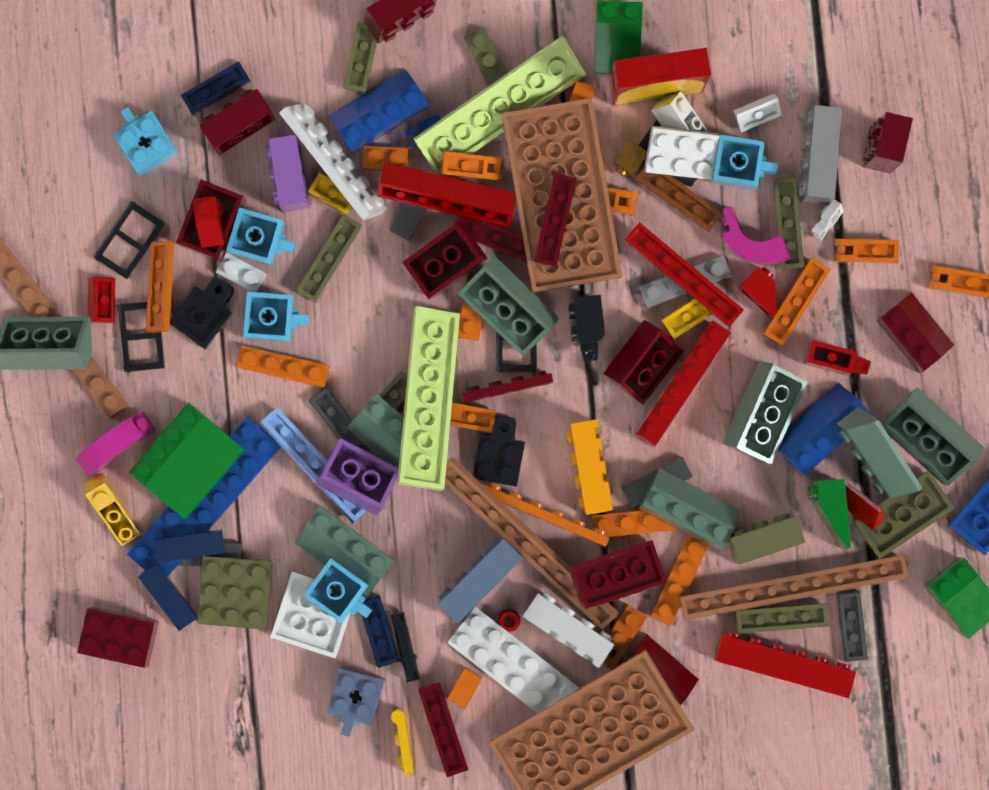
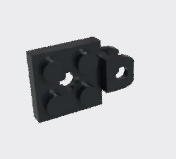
(212, 305)
(499, 443)

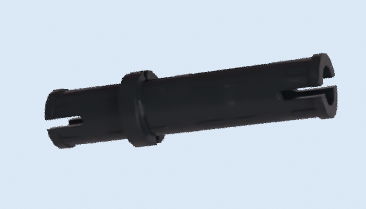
(404, 643)

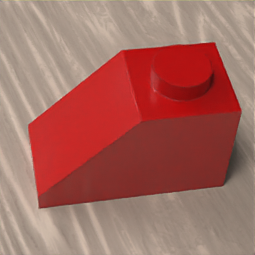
(208, 221)
(761, 290)

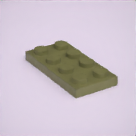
(906, 516)

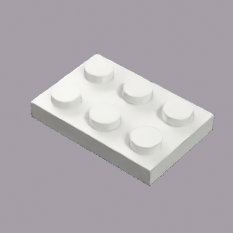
(681, 152)

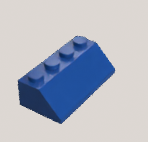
(379, 111)
(816, 430)

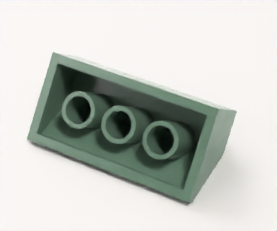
(508, 306)
(45, 343)
(765, 412)
(379, 429)
(933, 436)
(878, 454)
(690, 509)
(330, 537)

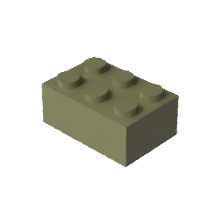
(765, 538)

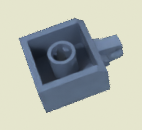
(346, 708)

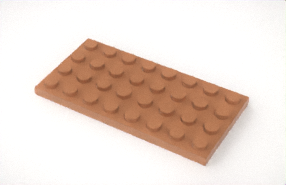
(564, 142)
(594, 730)

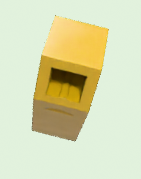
(111, 509)

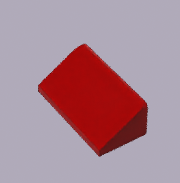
(101, 299)
(863, 507)

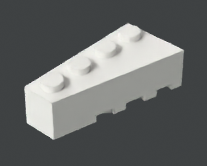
(569, 630)

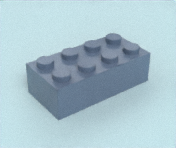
(477, 583)

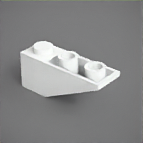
(677, 113)

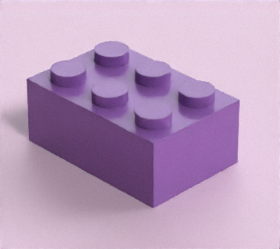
(288, 173)
(358, 477)

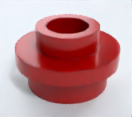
(516, 620)

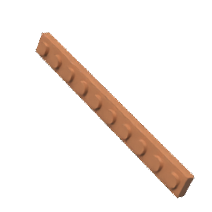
(39, 306)
(520, 537)
(793, 587)

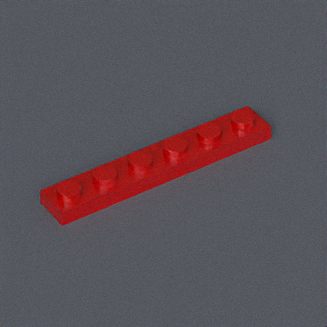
(684, 274)

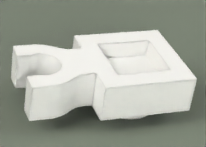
(829, 216)

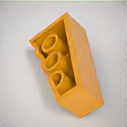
(590, 467)

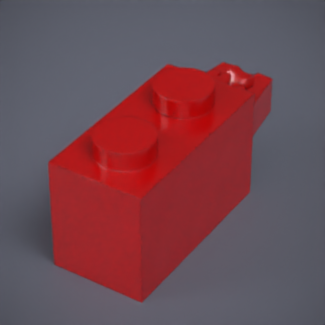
(835, 359)

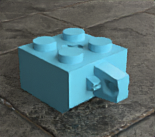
(138, 130)
(749, 154)
(271, 241)
(285, 318)
(351, 587)

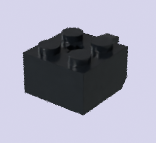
(588, 325)

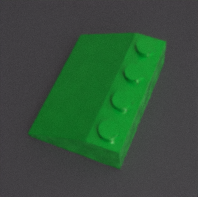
(186, 460)

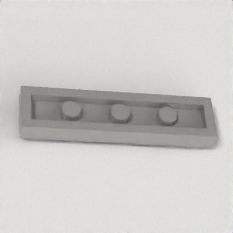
(665, 289)

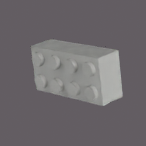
(821, 155)

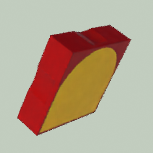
(659, 76)

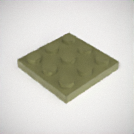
(235, 592)

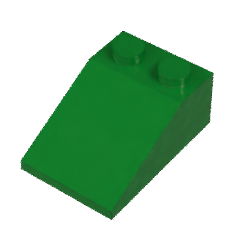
(616, 33)
(831, 505)
(962, 596)

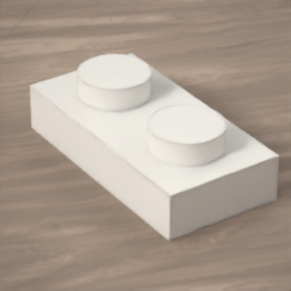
(757, 112)
(241, 273)

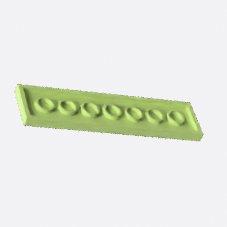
(481, 117)
(428, 399)

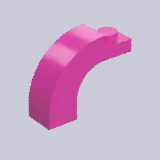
(762, 253)
(114, 442)

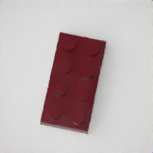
(617, 575)

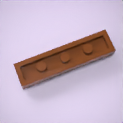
(680, 198)

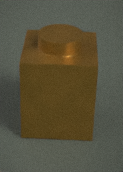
(630, 159)

